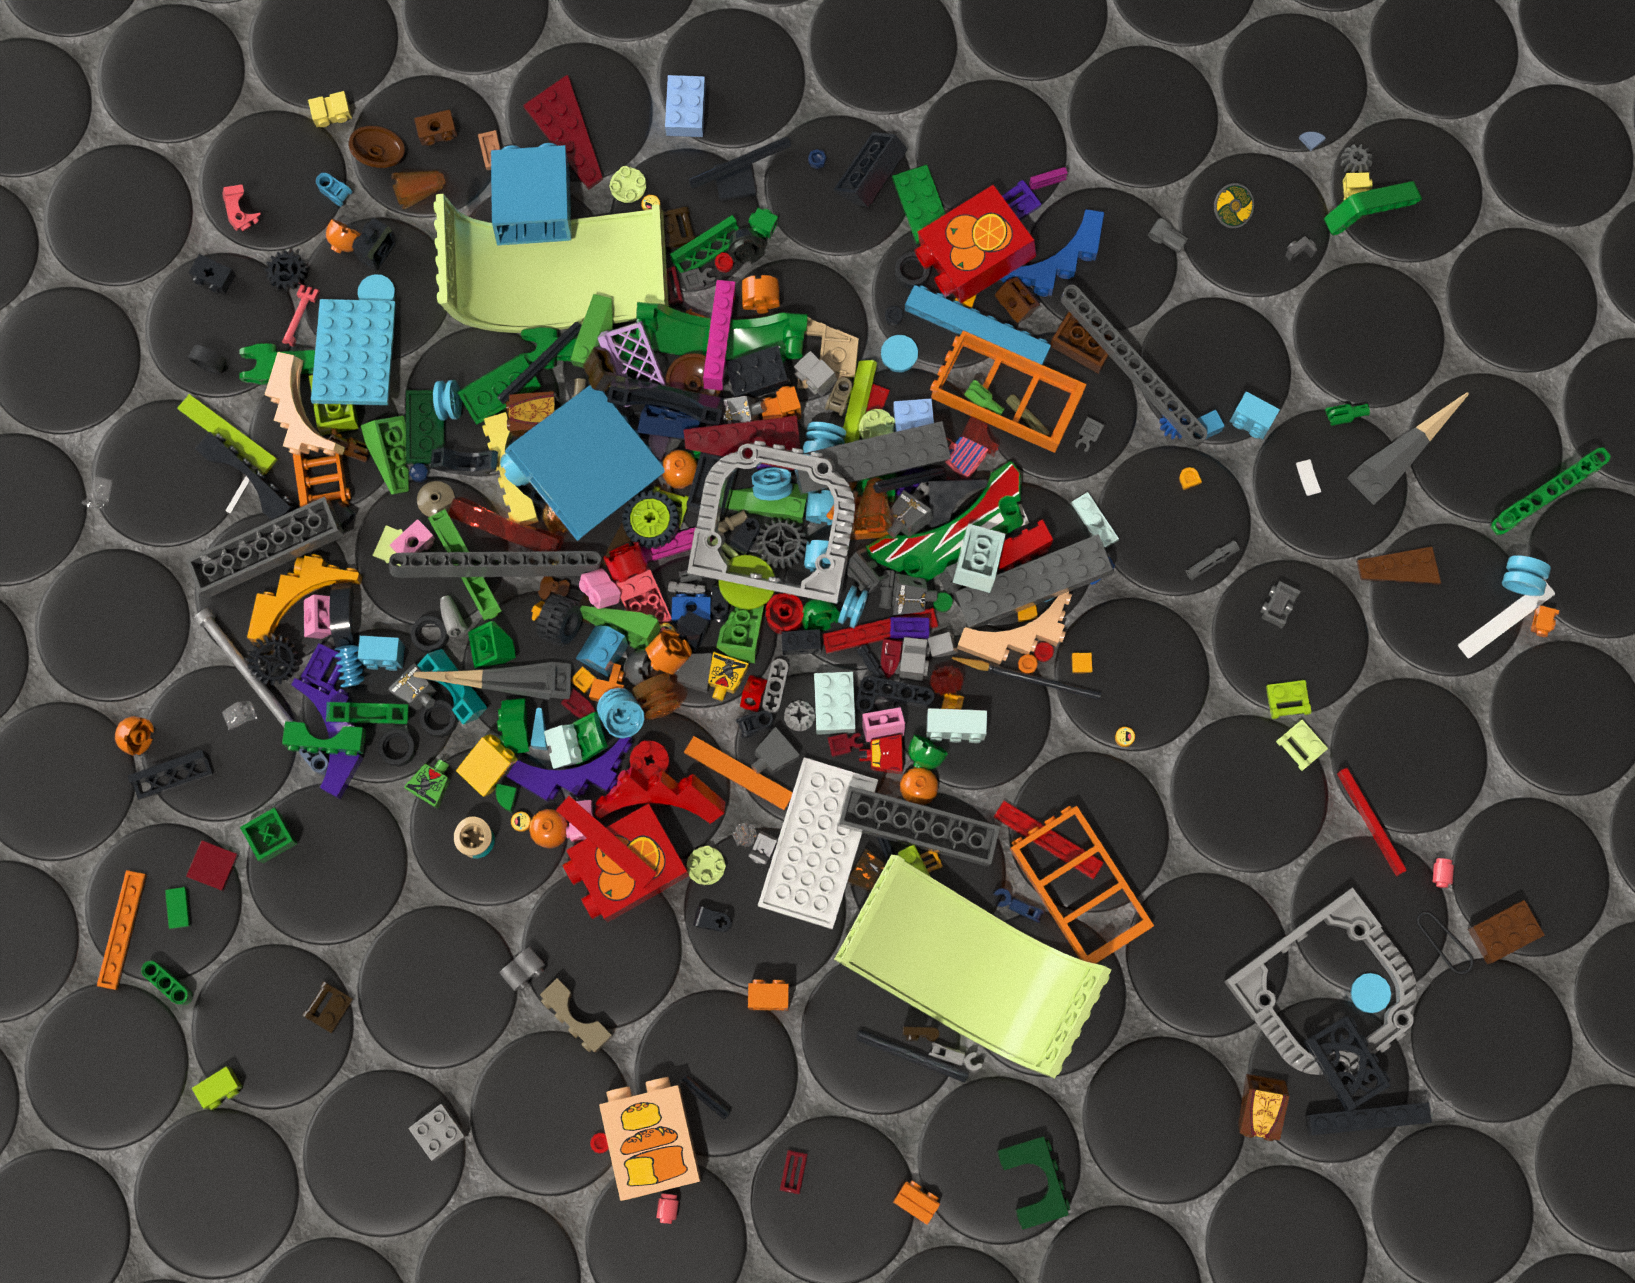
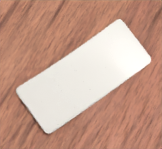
(1308, 477)

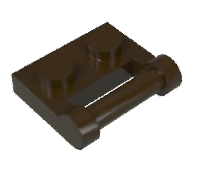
(671, 228)
(333, 1011)
(914, 1033)

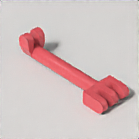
(305, 298)

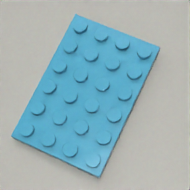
(353, 352)

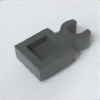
(695, 280)
(1090, 431)

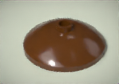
(376, 146)
(686, 370)

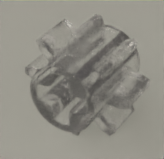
(744, 834)

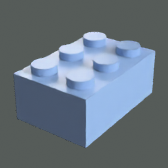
(685, 106)
(912, 414)

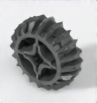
(788, 543)

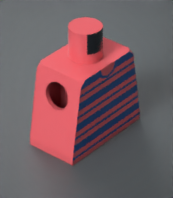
(965, 456)

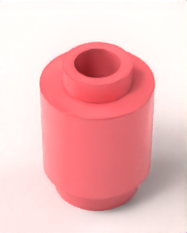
(1443, 873)
(667, 1208)

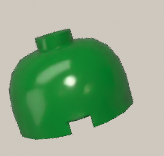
(819, 615)
(925, 753)

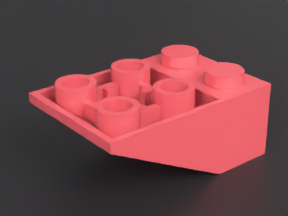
(643, 595)

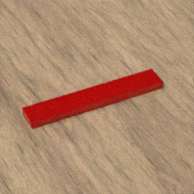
(869, 632)
(1371, 821)
(1048, 841)
(606, 842)

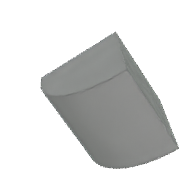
(943, 645)

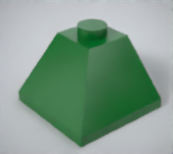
(490, 646)

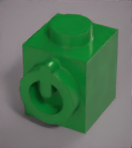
(763, 223)

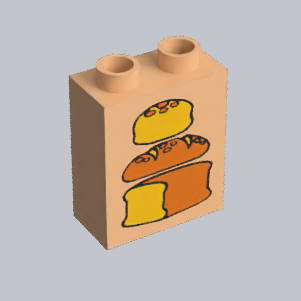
(649, 1139)

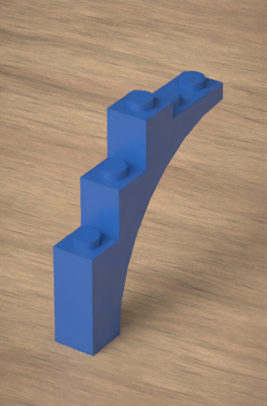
(1083, 246)

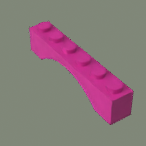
(718, 335)

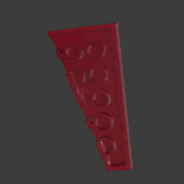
(562, 123)
(730, 437)

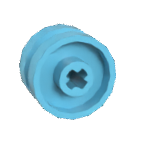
(1526, 575)

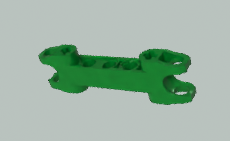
(547, 336)
(266, 356)
(1525, 508)

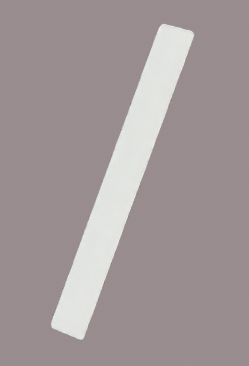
(1503, 622)

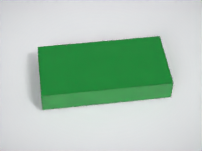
(177, 908)

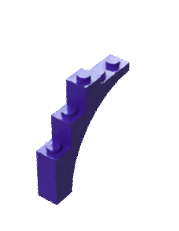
(340, 767)
(575, 780)

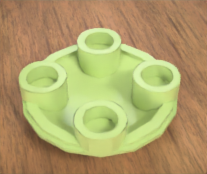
(628, 185)
(876, 423)
(705, 865)

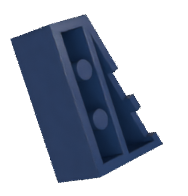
(665, 421)

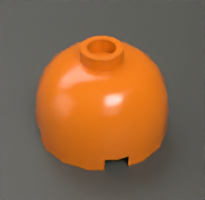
(340, 236)
(679, 468)
(133, 735)
(919, 786)
(548, 828)

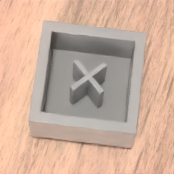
(437, 1132)

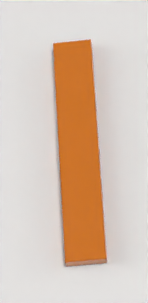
(738, 773)
(121, 930)

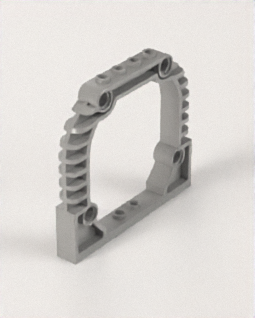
(710, 560)
(1346, 913)

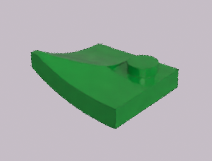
(589, 736)

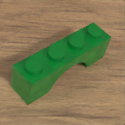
(366, 712)
(348, 740)

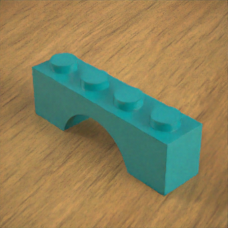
(466, 701)

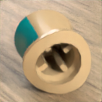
(474, 837)

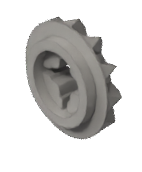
(806, 722)

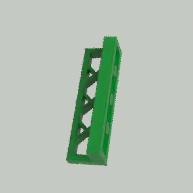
(700, 244)

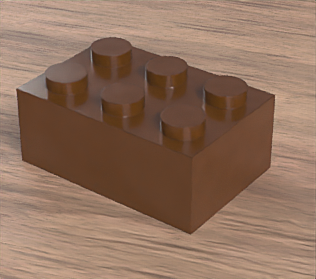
(1079, 345)
(1505, 932)

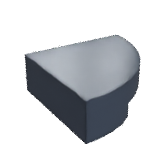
(1312, 139)

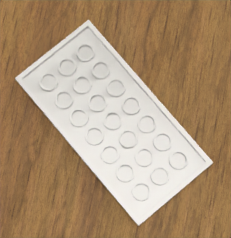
(812, 851)

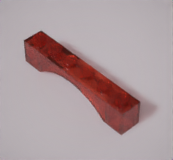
(519, 533)

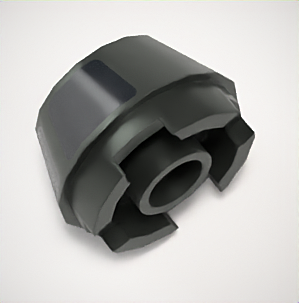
(745, 246)

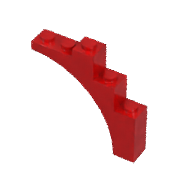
(661, 788)

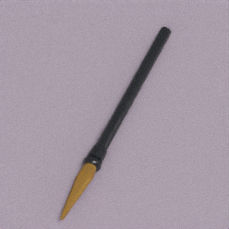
(1000, 670)

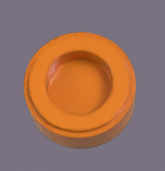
(1027, 664)

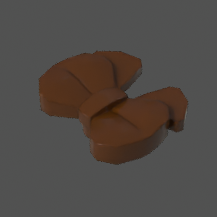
(548, 584)

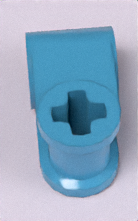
(335, 191)

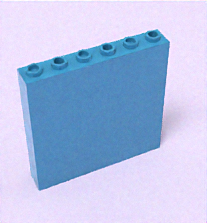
(585, 461)

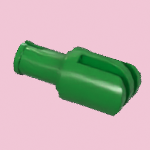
(1346, 413)

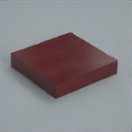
(212, 865)

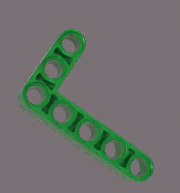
(1369, 203)

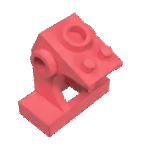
(231, 197)

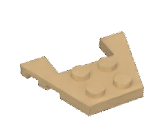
(837, 350)

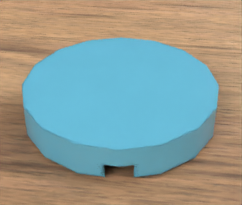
(376, 288)
(899, 353)
(1370, 993)

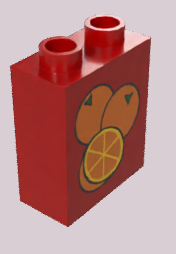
(975, 245)
(611, 887)

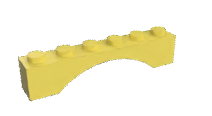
(521, 506)

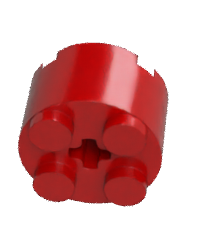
(626, 561)
(783, 603)
(649, 750)

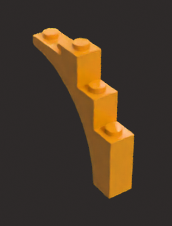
(313, 576)

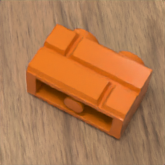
(916, 1202)

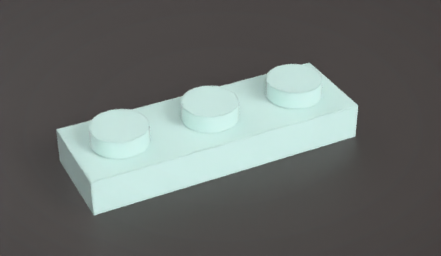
(1094, 519)

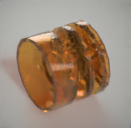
(655, 692)

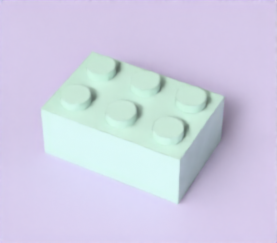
(979, 558)
(834, 703)
(956, 725)

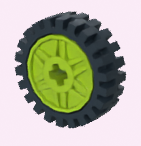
(659, 530)

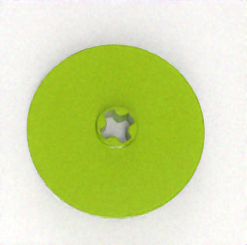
(747, 596)

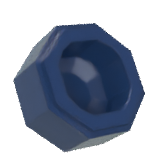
(817, 159)
(418, 472)

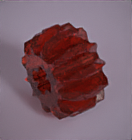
(946, 680)

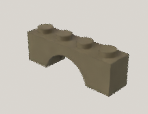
(592, 1034)

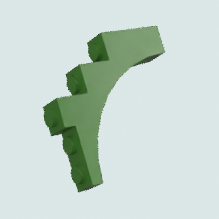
(476, 585)

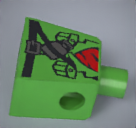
(430, 783)

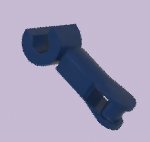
(1018, 905)

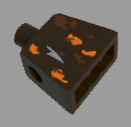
(866, 872)

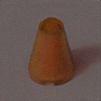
(416, 186)
(873, 510)

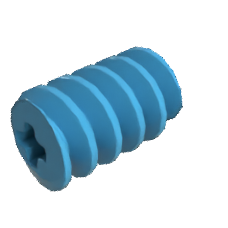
(350, 664)

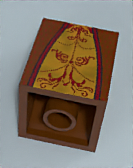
(529, 410)
(1263, 1107)

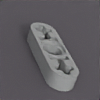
(773, 671)

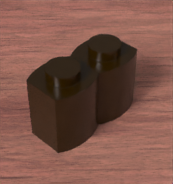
(599, 369)

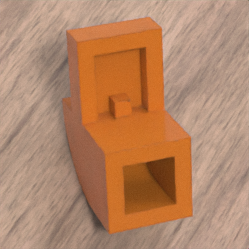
(600, 687)

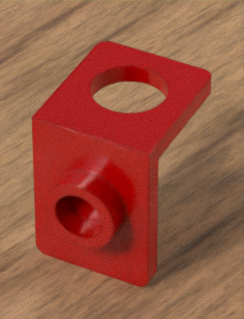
(753, 689)

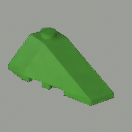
(596, 320)
(388, 448)
(790, 507)
(636, 626)
(741, 634)

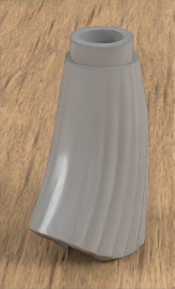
(451, 617)

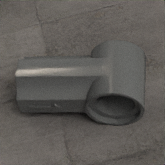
(1163, 233)

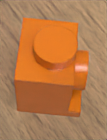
(1543, 620)

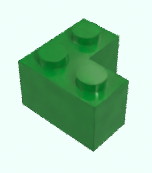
(514, 725)

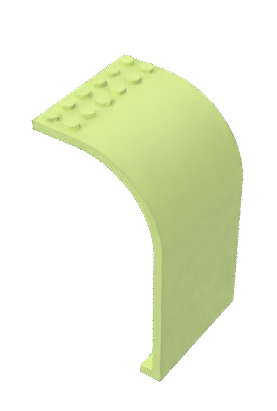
(548, 281)
(971, 969)

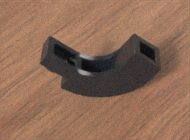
(464, 463)
(341, 614)

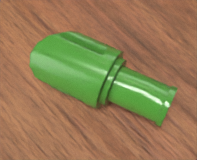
(982, 397)

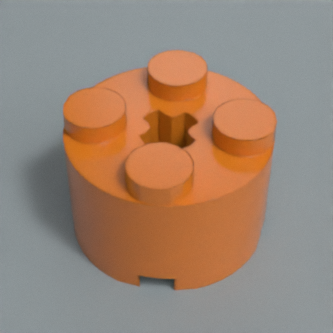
(760, 293)
(668, 651)

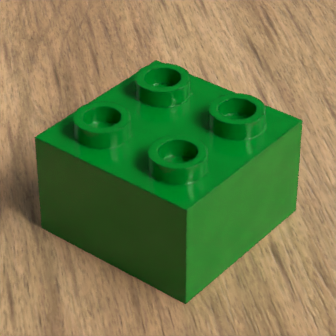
(268, 835)

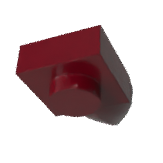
(891, 656)
(578, 704)

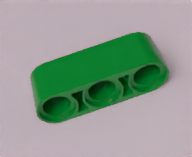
(158, 978)

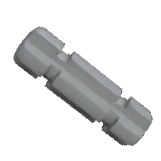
(686, 588)

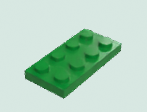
(918, 198)
(481, 395)

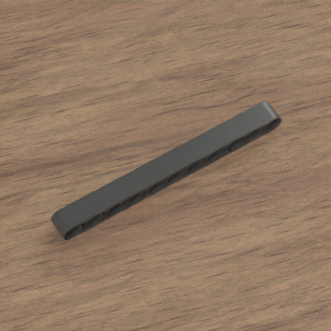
(1135, 375)
(486, 560)

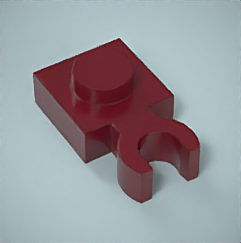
(841, 745)

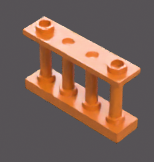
(305, 482)

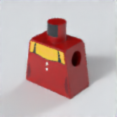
(884, 754)

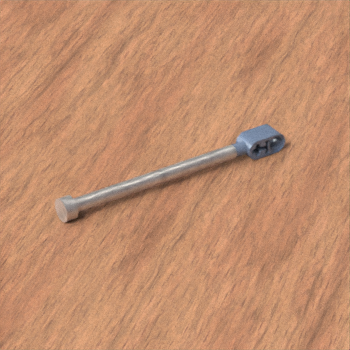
(206, 619)

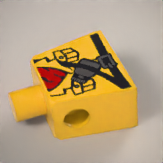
(726, 675)

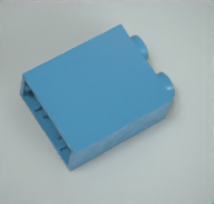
(530, 194)

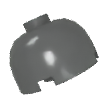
(639, 667)

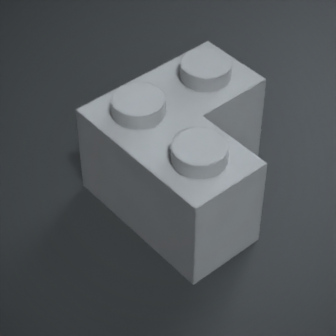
(816, 374)
(913, 659)

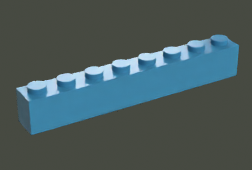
(957, 318)

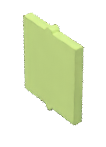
(383, 549)

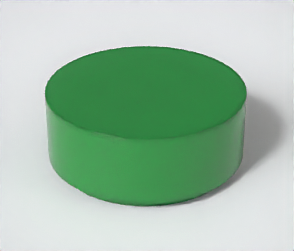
(943, 602)

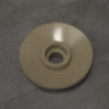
(444, 501)

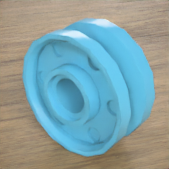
(446, 400)
(772, 483)
(853, 606)

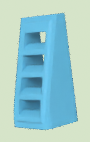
(538, 737)

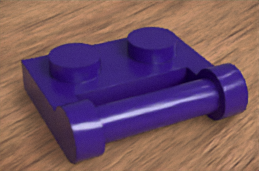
(1024, 204)
(319, 665)

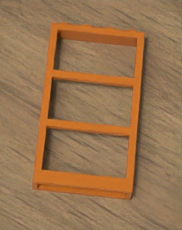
(1019, 363)
(1115, 943)

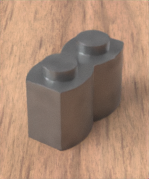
(522, 969)

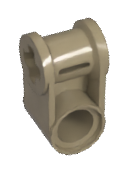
(838, 399)

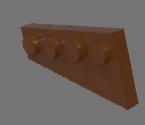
(1406, 566)

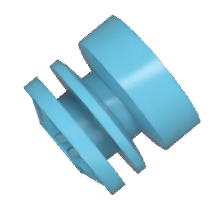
(822, 436)
(620, 722)

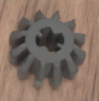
(1352, 156)

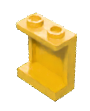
(486, 764)

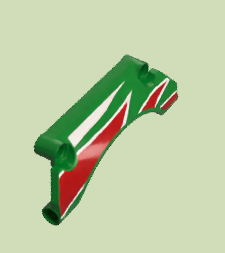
(931, 552)

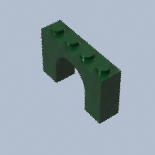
(1053, 1204)

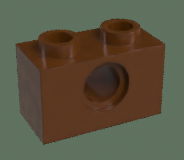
(427, 123)
(1017, 299)

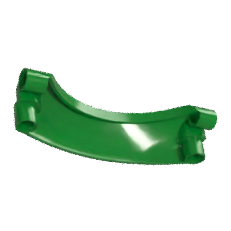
(689, 334)

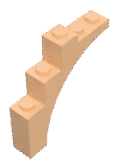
(285, 391)
(993, 645)

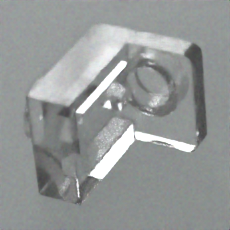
(238, 714)

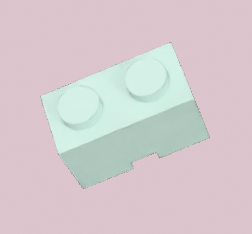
(563, 746)

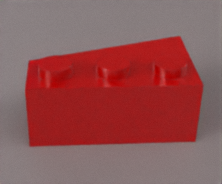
(1024, 547)

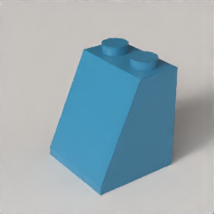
(603, 649)

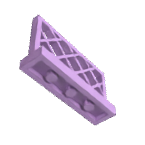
(606, 341)

